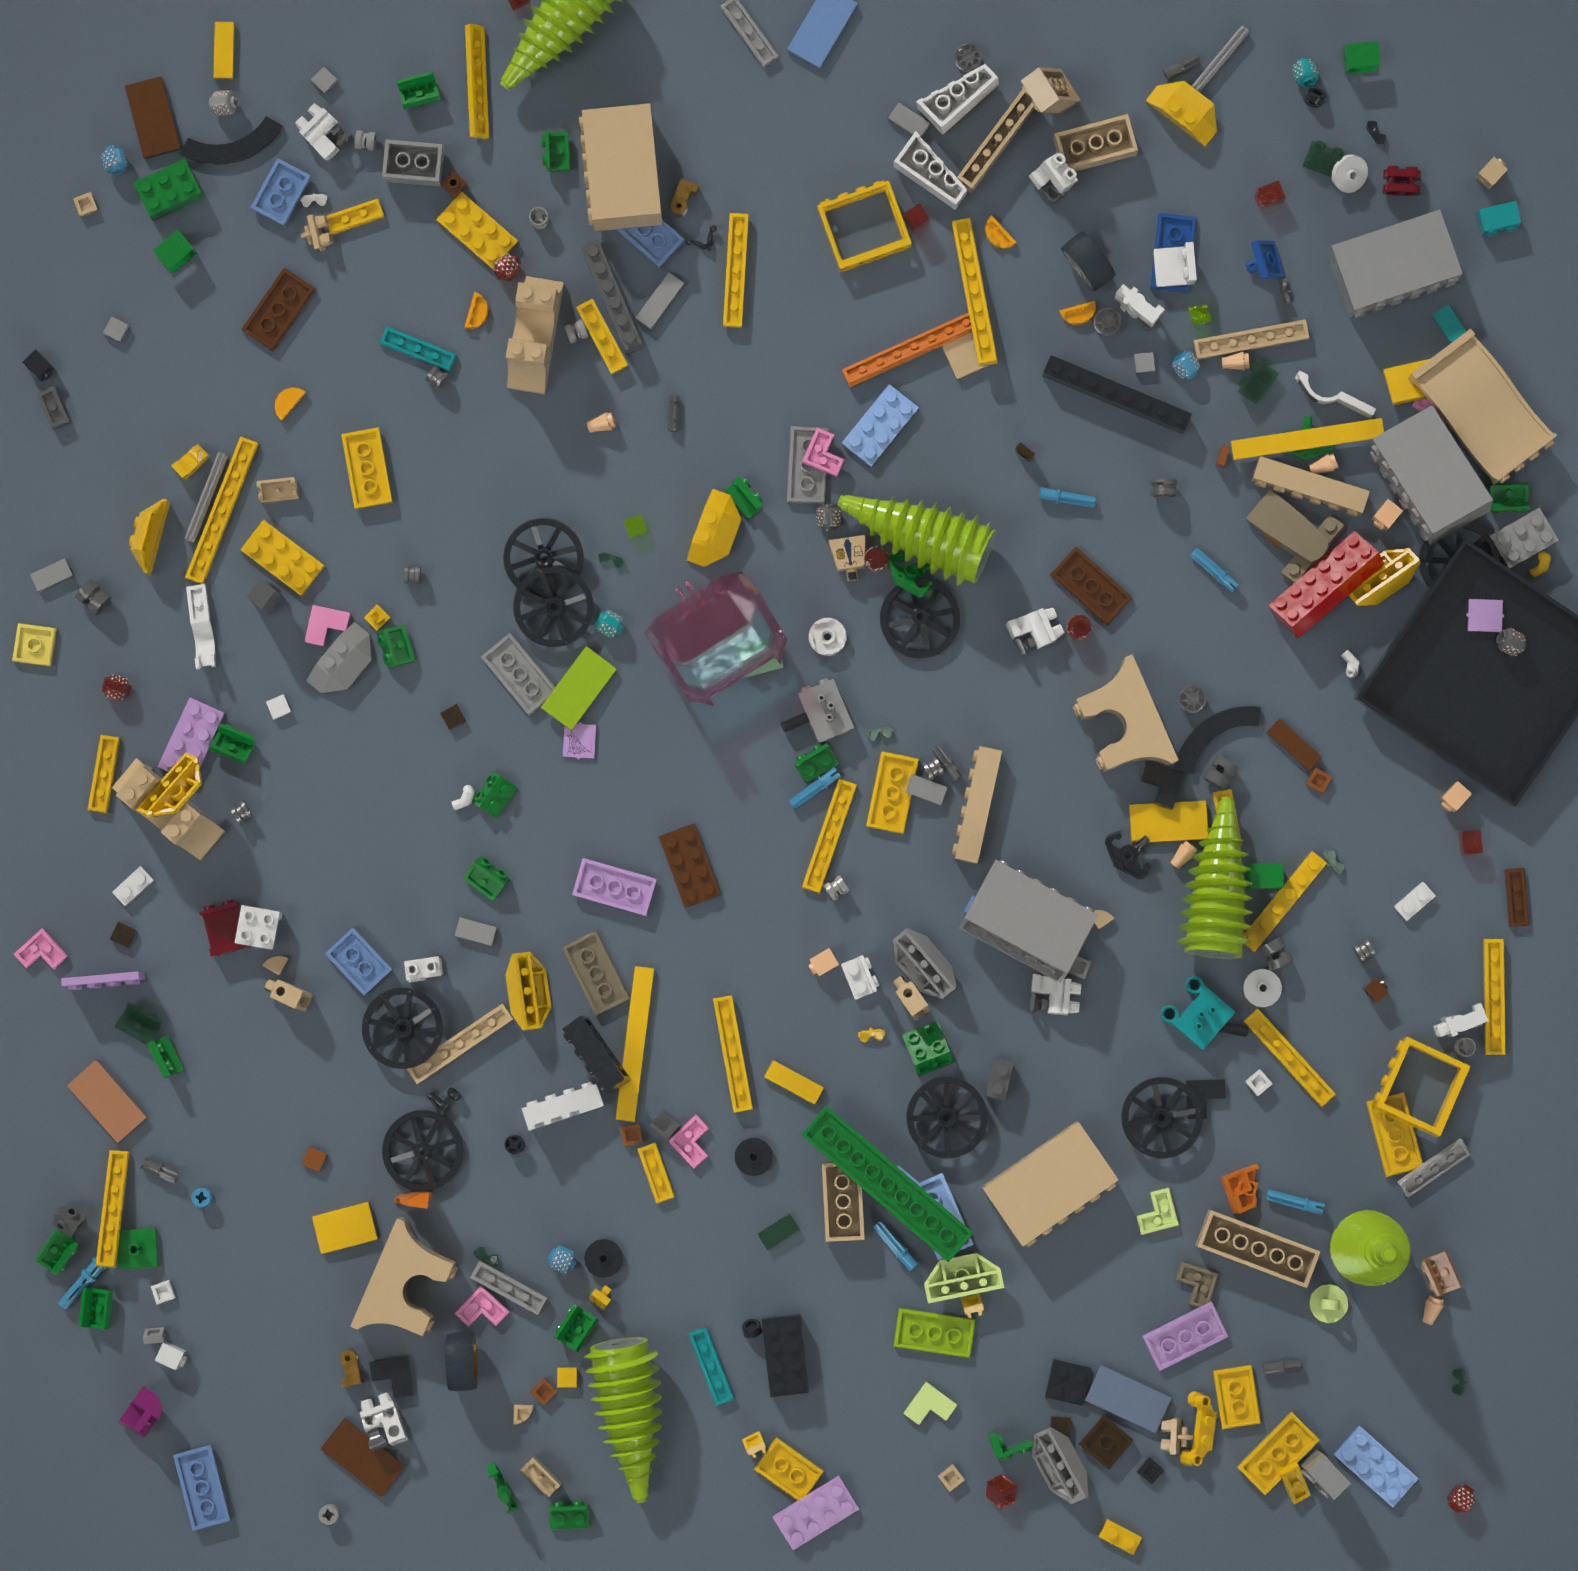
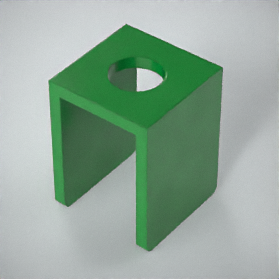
(1361, 57)
(174, 251)
(1265, 875)

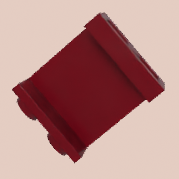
(222, 926)

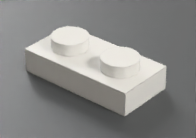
(133, 886)
(1414, 901)

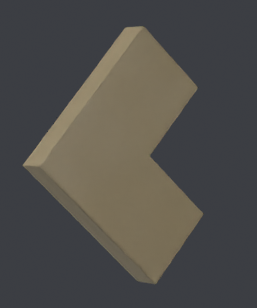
(1201, 1279)

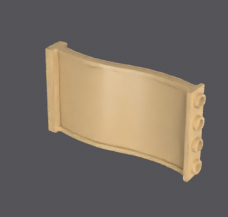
(1482, 407)

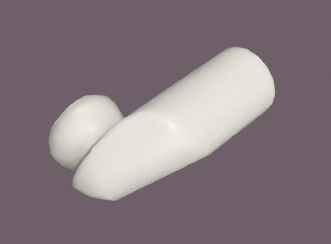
(1352, 664)
(466, 798)

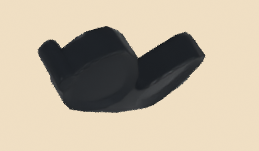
(1378, 138)

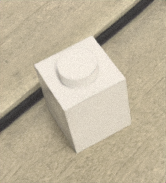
(171, 1356)

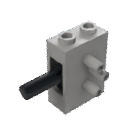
(823, 711)

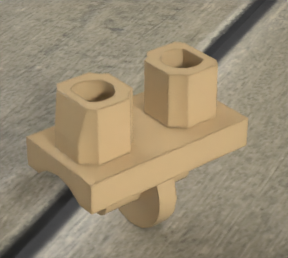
(314, 233)
(1177, 1439)

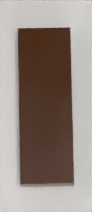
(1294, 744)
(1516, 897)

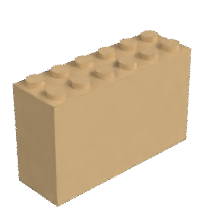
(620, 167)
(1050, 1184)

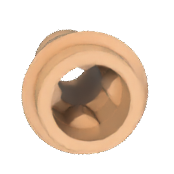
(1237, 361)
(602, 423)
(1324, 464)
(1183, 855)
(1432, 1308)

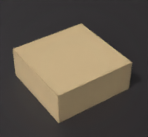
(85, 204)
(951, 1477)

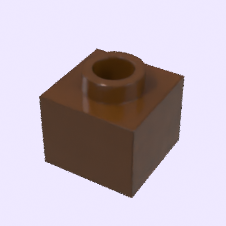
(453, 191)
(1376, 990)

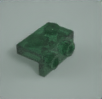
(1322, 158)
(1257, 382)
(138, 1023)

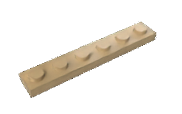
(1251, 339)
(462, 1042)

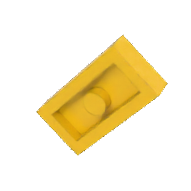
(1294, 1483)
(1120, 1536)

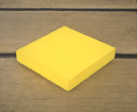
(34, 644)

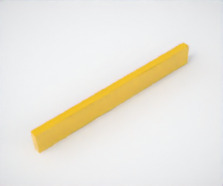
(974, 292)
(1306, 439)
(222, 510)
(635, 1042)

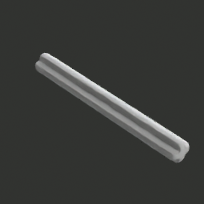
(1220, 59)
(206, 497)

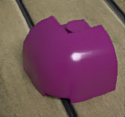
(142, 1412)

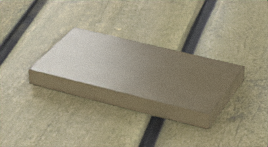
(595, 973)

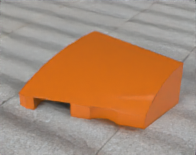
(1241, 1188)
(415, 1199)

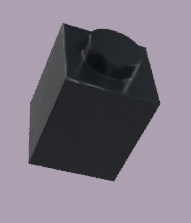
(39, 366)

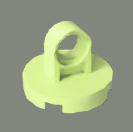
(1328, 1303)

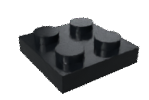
(1068, 1382)

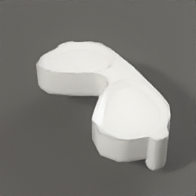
(319, 198)

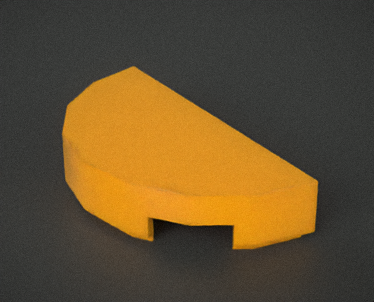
(998, 235)
(477, 313)
(1078, 314)
(287, 401)

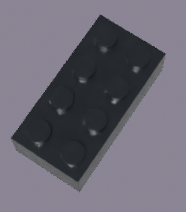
(596, 1054)
(785, 1355)

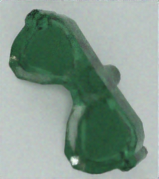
(605, 557)
(481, 1254)
(1459, 1374)

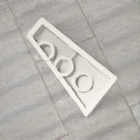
(954, 101)
(929, 171)
(563, 1106)

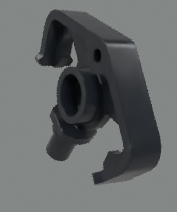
(1124, 857)

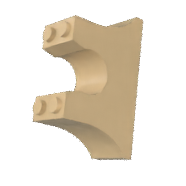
(534, 334)
(1131, 702)
(186, 828)
(386, 1293)

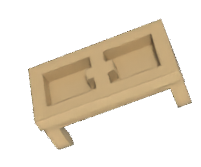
(278, 489)
(541, 1476)

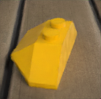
(1186, 109)
(715, 530)
(148, 534)
(1392, 576)
(173, 789)
(528, 990)

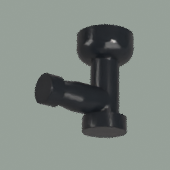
(442, 1105)

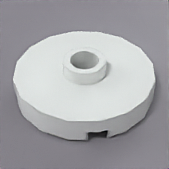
(1343, 170)
(831, 627)
(1253, 993)

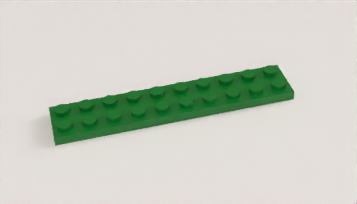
(887, 1184)

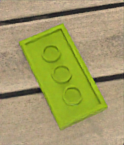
(578, 688)
(934, 1332)

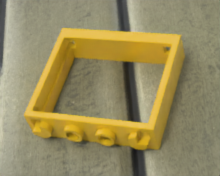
(875, 254)
(1448, 1103)

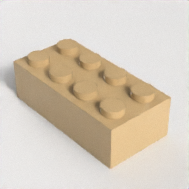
(1050, 90)
(1097, 143)
(841, 1205)

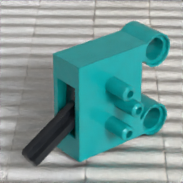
(1204, 1017)

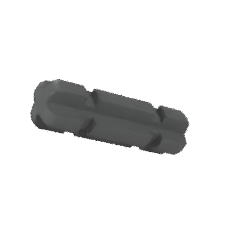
(673, 412)

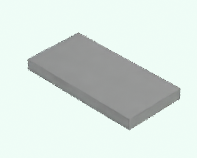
(804, 482)
(518, 673)

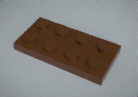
(689, 865)

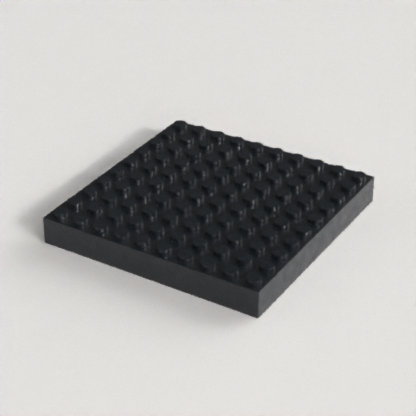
(1467, 698)

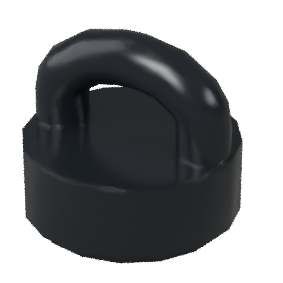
(1315, 97)
(751, 1328)

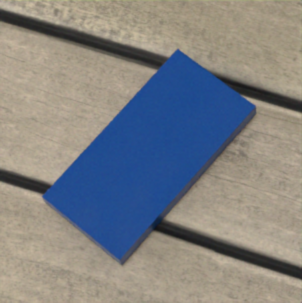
(1170, 233)

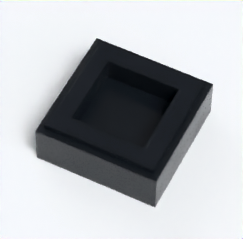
(1150, 1470)

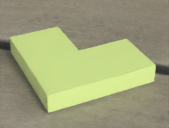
(1162, 1216)
(927, 1399)

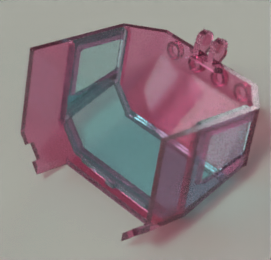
(716, 636)

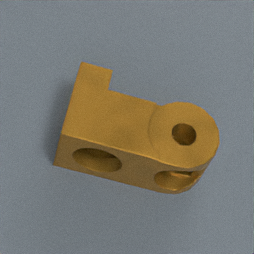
(682, 196)
(352, 1370)

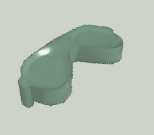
(885, 731)
(1330, 855)

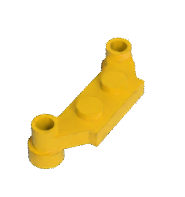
(1203, 1430)

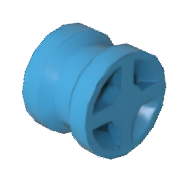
(204, 1195)

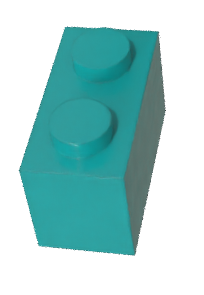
(1498, 218)

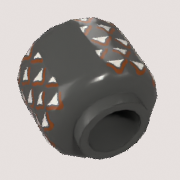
(828, 516)
(1511, 642)

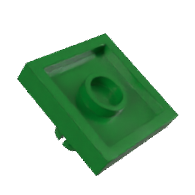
(138, 1248)

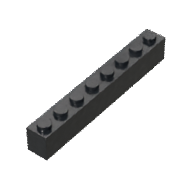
(1116, 394)

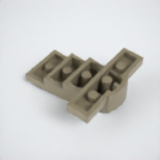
(1294, 533)

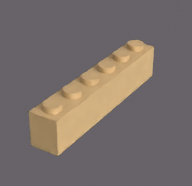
(996, 141)
(1310, 486)
(977, 805)

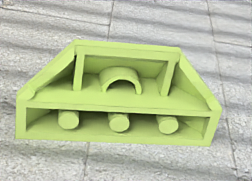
(962, 1277)

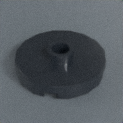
(763, 1160)
(610, 1250)

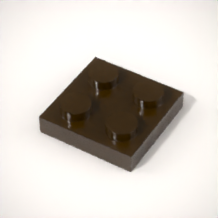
(1106, 1441)

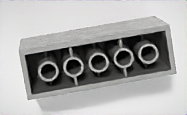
(1394, 264)
(1430, 475)
(1028, 921)

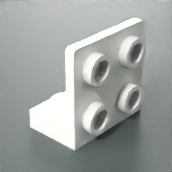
(1175, 266)
(257, 927)
(859, 977)

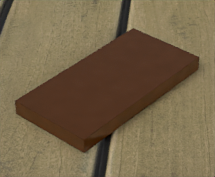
(152, 117)
(278, 309)
(1091, 586)
(351, 1450)

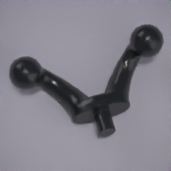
(706, 245)

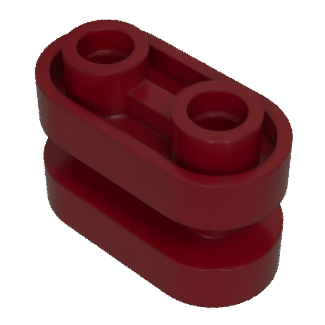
(1395, 174)

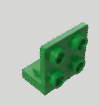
(928, 1048)
(1006, 1453)

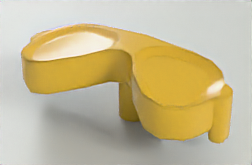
(866, 1034)

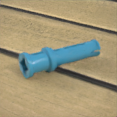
(86, 1274)

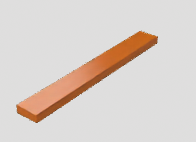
(907, 350)

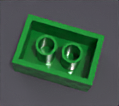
(168, 190)

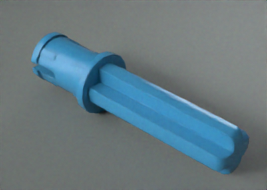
(1066, 497)
(1214, 569)
(814, 788)
(1295, 1202)
(894, 1244)

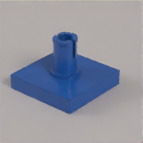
(1266, 260)

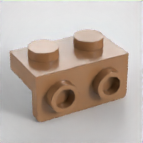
(1441, 1273)

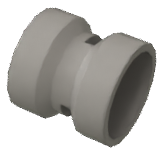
(365, 140)
(539, 214)
(580, 329)
(836, 888)
(1467, 1049)

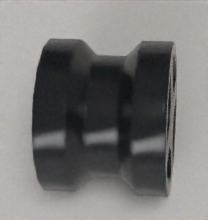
(514, 1146)

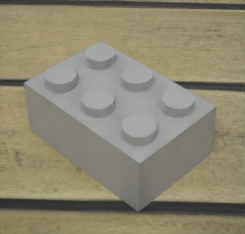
(413, 163)
(1523, 538)
(1328, 1478)

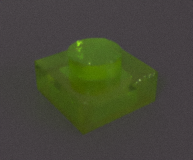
(1199, 314)
(635, 526)

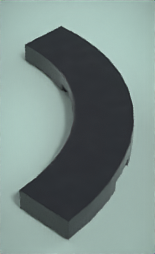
(233, 151)
(1209, 729)

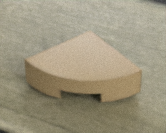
(1102, 918)
(276, 964)
(522, 1413)

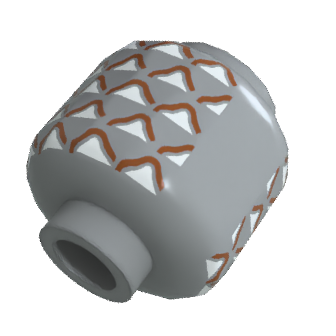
(223, 103)

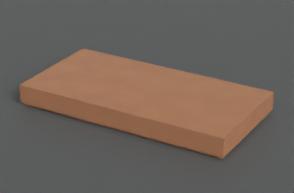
(107, 1101)

